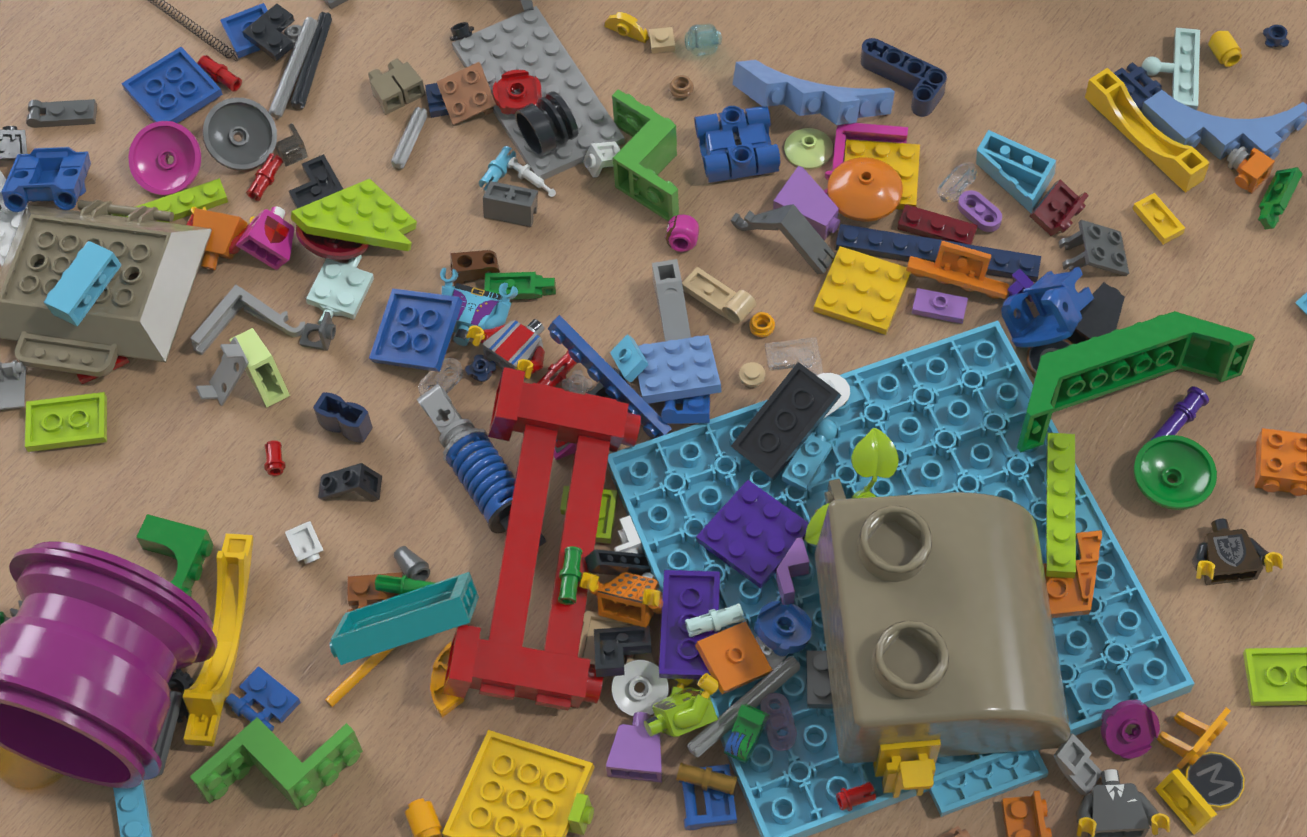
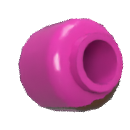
(682, 233)

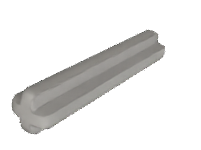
(409, 138)

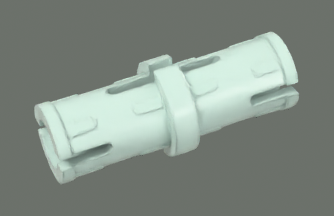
(714, 620)

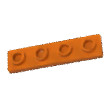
(960, 267)

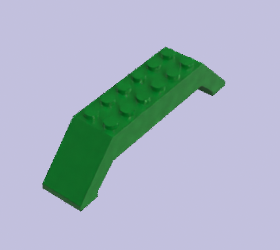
(1129, 358)

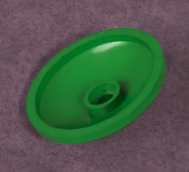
(1179, 460)

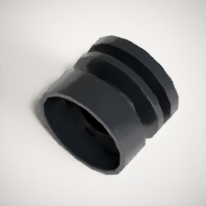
(546, 123)

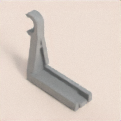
(229, 308)

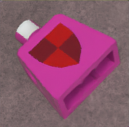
(269, 238)

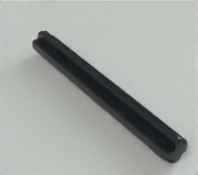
(311, 61)

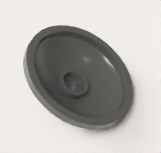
(240, 118)

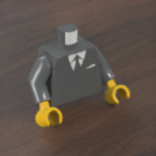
(1118, 810)

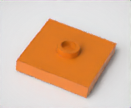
(733, 657)

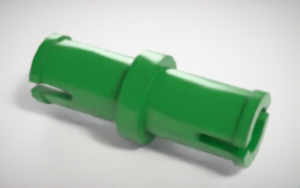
(570, 575)

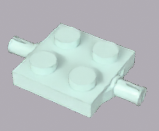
(340, 288)

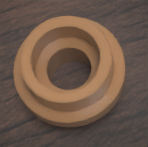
(681, 86)

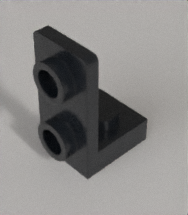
(349, 479)

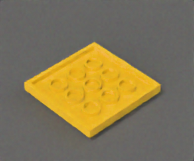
(517, 791)

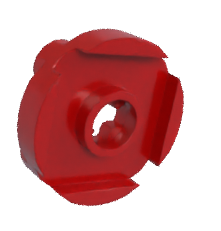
(513, 80)

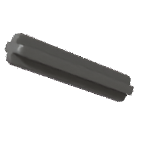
(163, 744)

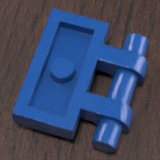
(268, 694)

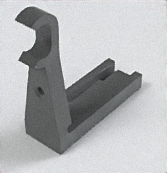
(795, 229)

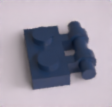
(1136, 90)

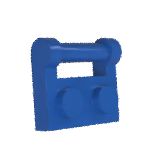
(695, 410)
(718, 804)

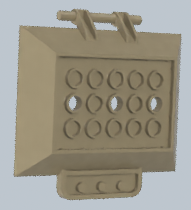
(129, 316)

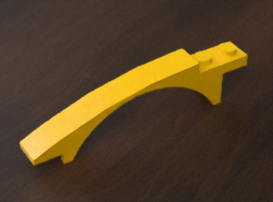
(213, 684)

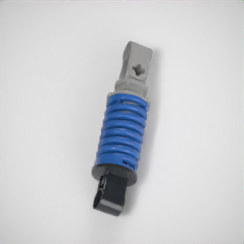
(473, 460)

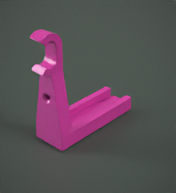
(865, 132)

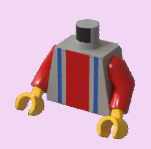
(512, 345)

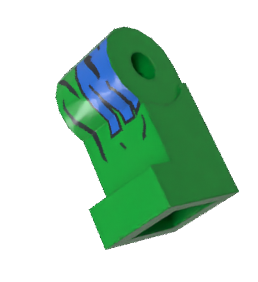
(746, 732)

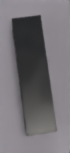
(616, 563)

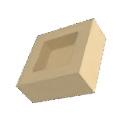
(662, 40)

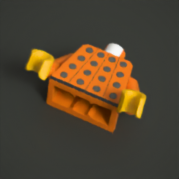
(626, 597)

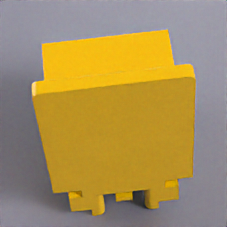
(907, 766)

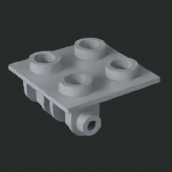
(12, 385)

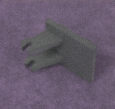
(1102, 248)

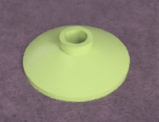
(805, 155)

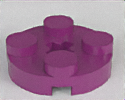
(1118, 718)

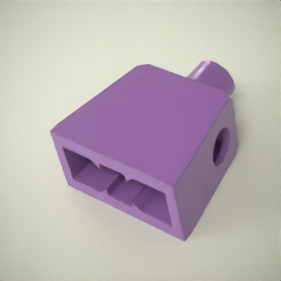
(635, 752)

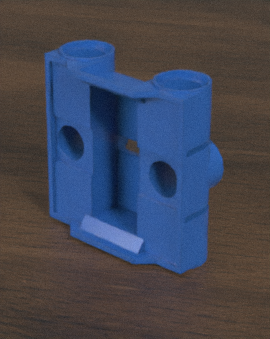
(718, 148)
(46, 175)

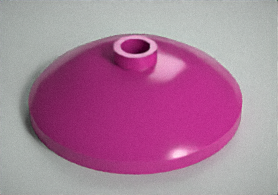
(150, 157)

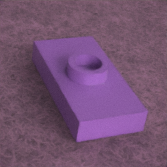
(939, 305)

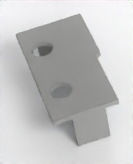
(225, 373)

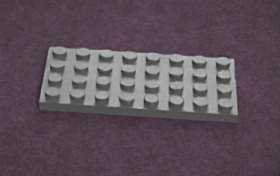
(532, 46)

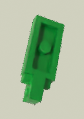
(1278, 196)
(527, 283)

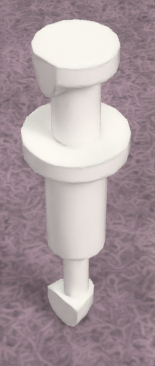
(525, 172)

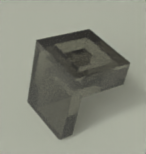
(291, 148)

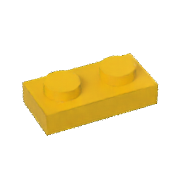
(1158, 218)
(1185, 801)

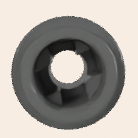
(411, 564)

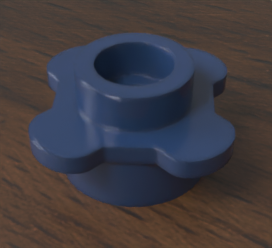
(1276, 36)
(481, 374)

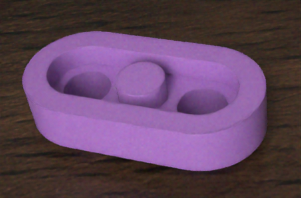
(981, 211)

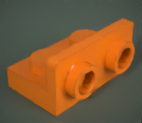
(1025, 816)

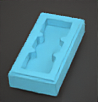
(629, 358)

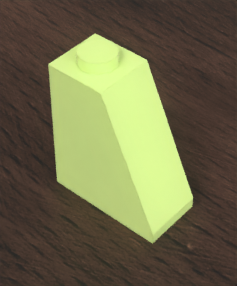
(262, 368)

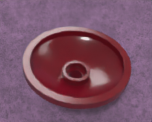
(329, 247)

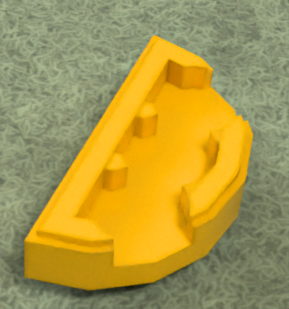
(626, 26)

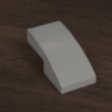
(1076, 765)

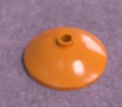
(865, 198)

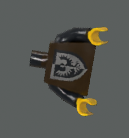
(1231, 556)

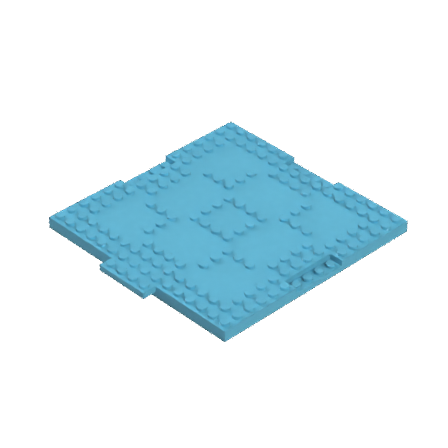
(955, 429)

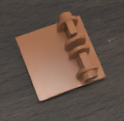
(466, 93)

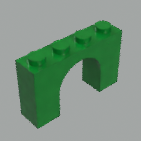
(179, 541)

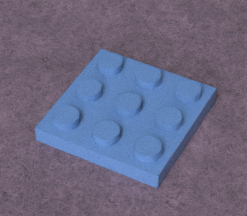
(678, 370)

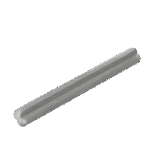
(293, 67)
(753, 697)

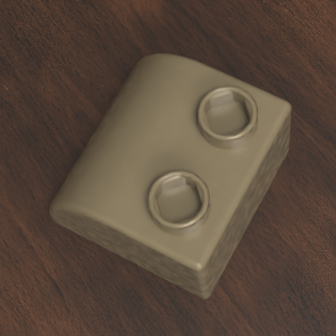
(938, 626)

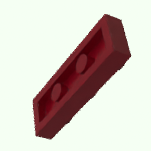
(936, 226)

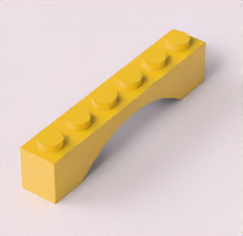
(1178, 161)

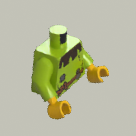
(684, 708)

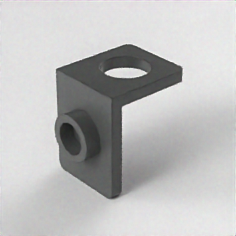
(326, 332)

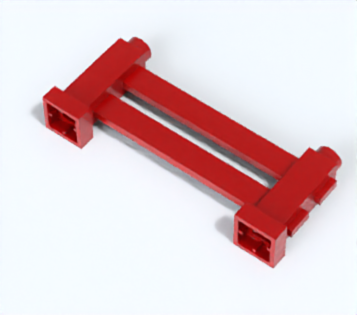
(501, 664)

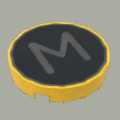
(1217, 779)

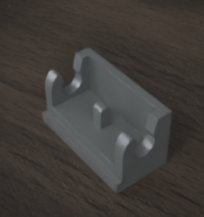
(510, 203)

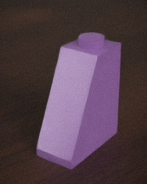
(810, 201)

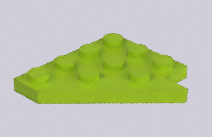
(358, 215)

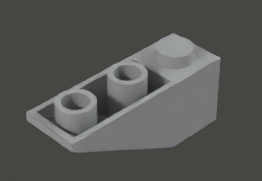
(670, 300)

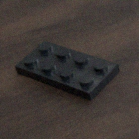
(786, 420)

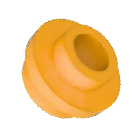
(762, 319)

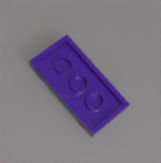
(685, 597)

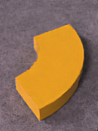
(443, 703)

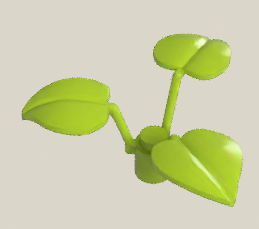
(872, 458)

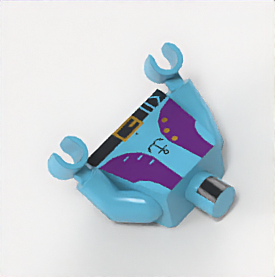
(478, 306)

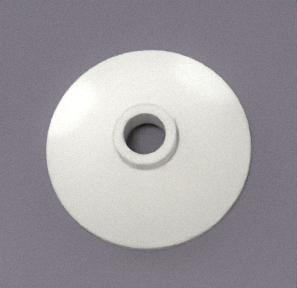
(631, 701)

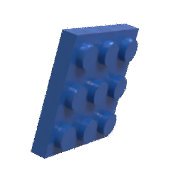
(172, 88)
(416, 329)

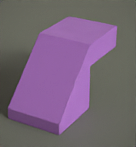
(794, 564)

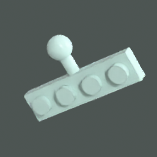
(1184, 66)

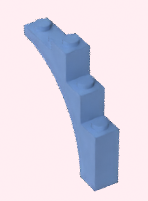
(804, 97)
(1222, 134)

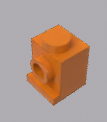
(1254, 170)

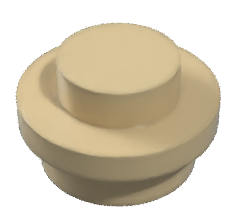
(752, 374)

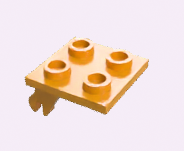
(1206, 733)

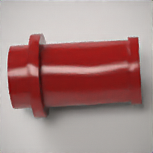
(274, 463)
(855, 796)

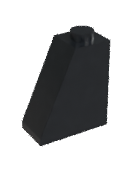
(1099, 315)

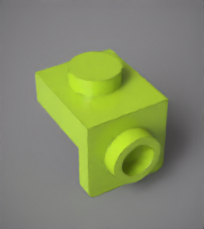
(580, 814)

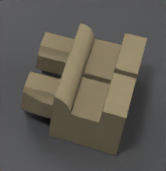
(396, 86)

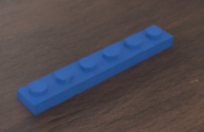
(602, 372)

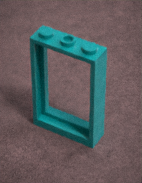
(404, 618)

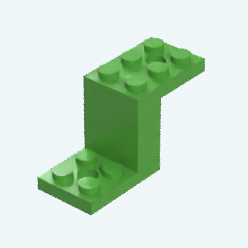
(645, 155)
(261, 748)

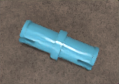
(498, 167)

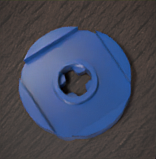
(782, 640)

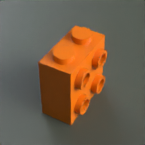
(1281, 462)

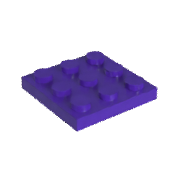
(752, 533)

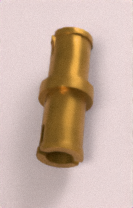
(706, 778)

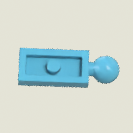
(810, 456)

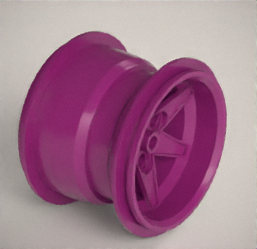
(93, 662)

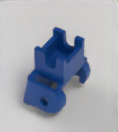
(1057, 305)

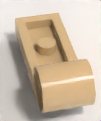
(718, 296)

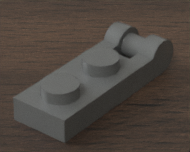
(61, 113)

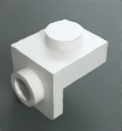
(304, 542)

